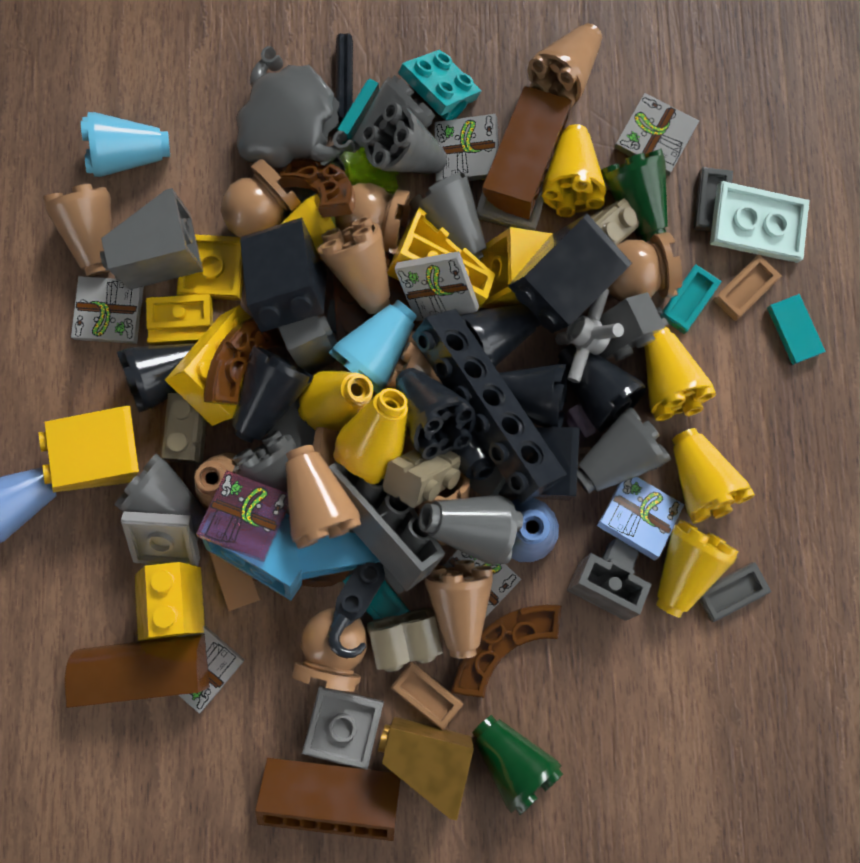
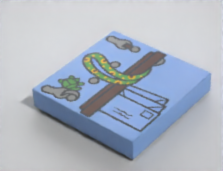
(641, 516)

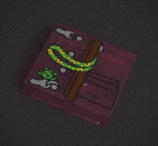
(244, 516)

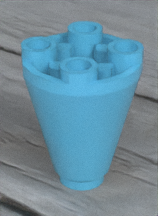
(120, 144)
(377, 344)

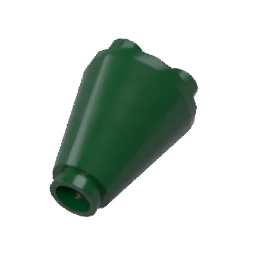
(644, 187)
(515, 764)

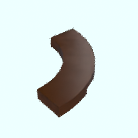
(329, 182)
(231, 360)
(499, 639)

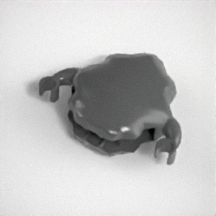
(288, 115)

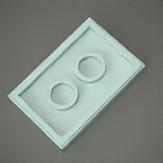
(759, 222)

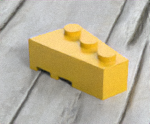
(425, 240)
(191, 373)

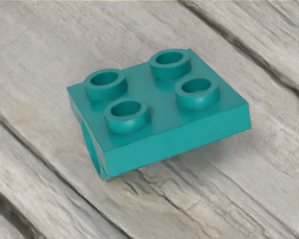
(440, 83)

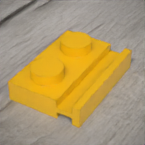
(178, 318)

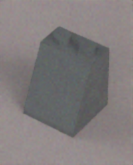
(153, 244)

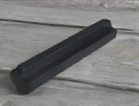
(344, 73)

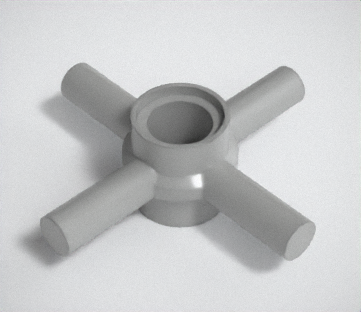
(588, 336)

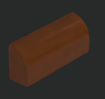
(526, 151)
(136, 671)
(328, 799)

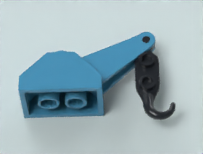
(288, 566)

